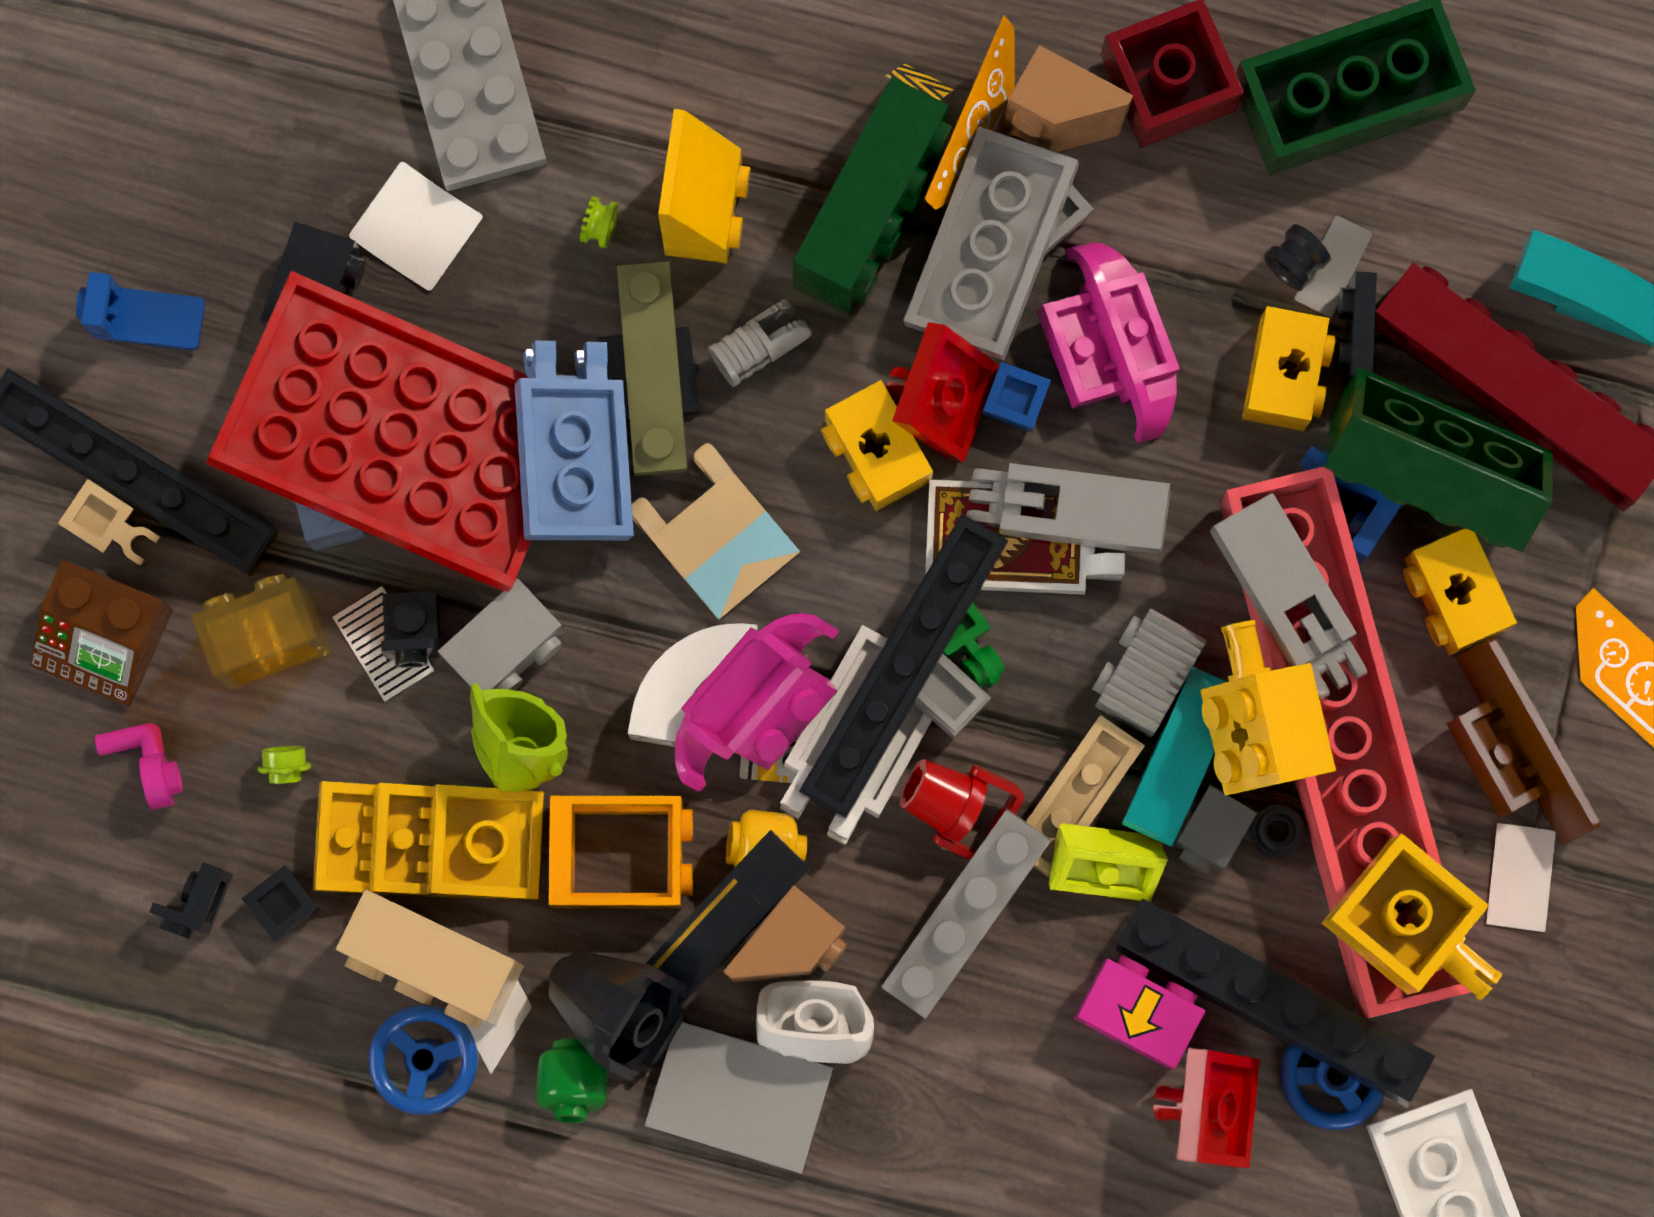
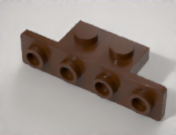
(1514, 749)

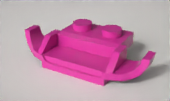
(1113, 340)
(754, 699)

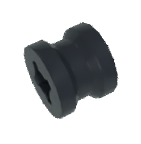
(1297, 257)

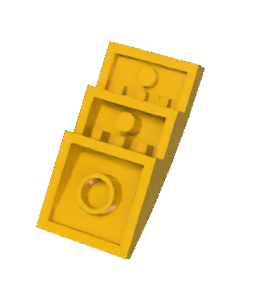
(428, 840)

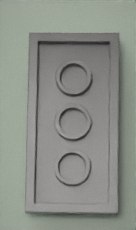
(470, 89)
(992, 241)

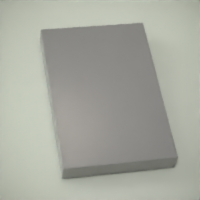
(739, 1097)

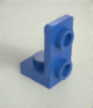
(1363, 528)

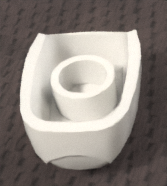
(814, 1021)

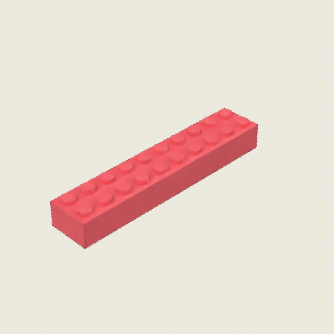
(1375, 779)

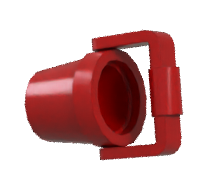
(953, 801)

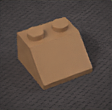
(1063, 105)
(789, 942)

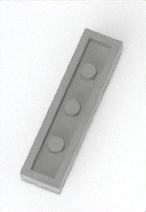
(966, 913)

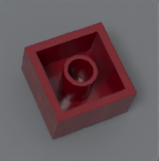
(1173, 71)

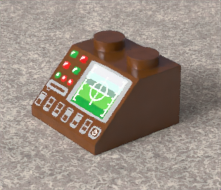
(98, 633)

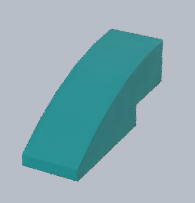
(1585, 287)
(1174, 765)

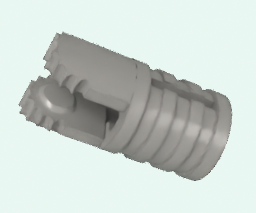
(758, 342)

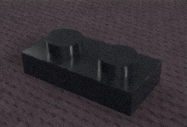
(1358, 307)

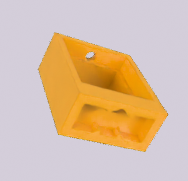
(562, 851)

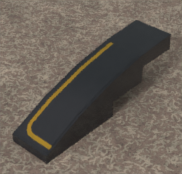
(730, 913)

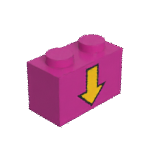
(1140, 1013)

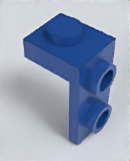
(139, 314)

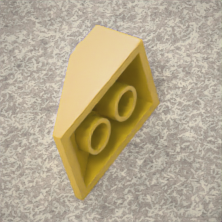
(701, 192)

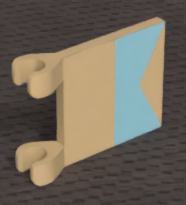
(720, 542)

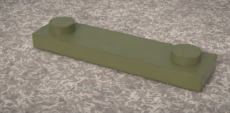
(652, 369)

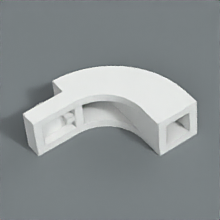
(675, 678)

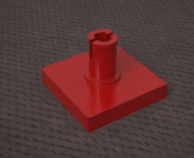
(943, 391)
(1213, 1108)

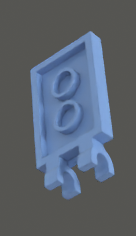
(572, 448)

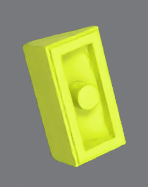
(1106, 862)

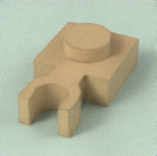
(102, 519)

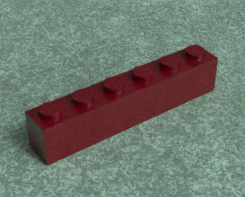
(1518, 385)

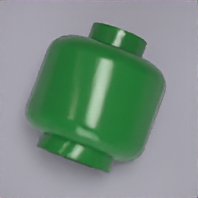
(570, 1082)

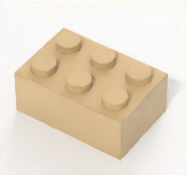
(428, 960)

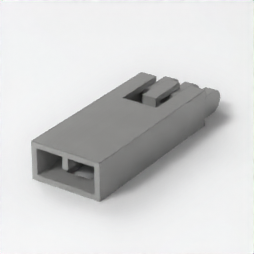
(1090, 507)
(1281, 575)

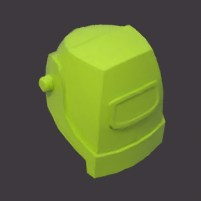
(517, 738)

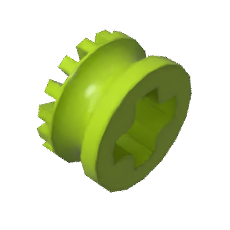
(600, 223)

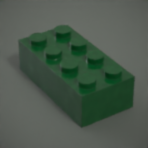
(1354, 85)
(870, 197)
(1439, 460)

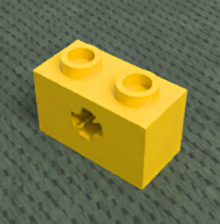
(1282, 338)
(867, 417)
(1483, 608)

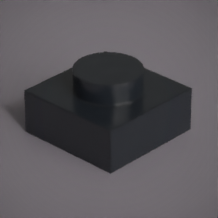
(280, 903)

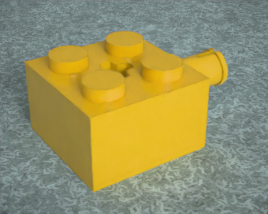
(1264, 721)
(1440, 913)

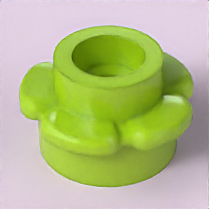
(284, 763)

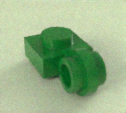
(982, 664)

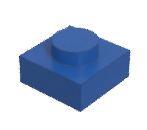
(1016, 397)

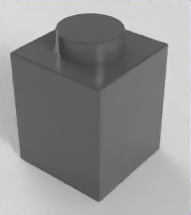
(1213, 831)

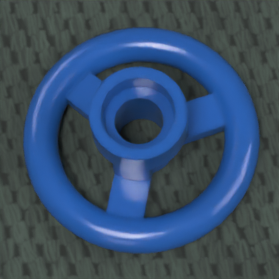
(414, 1101)
(1357, 1110)

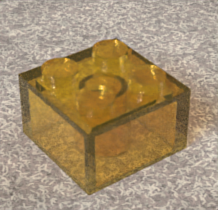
(260, 631)

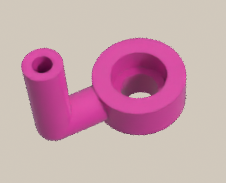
(158, 777)

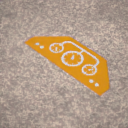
(983, 109)
(1616, 662)

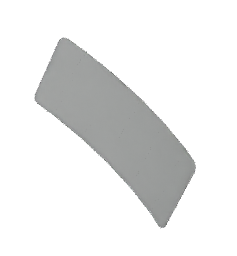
(1346, 246)

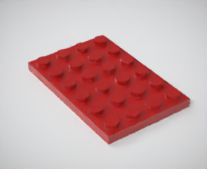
(382, 431)

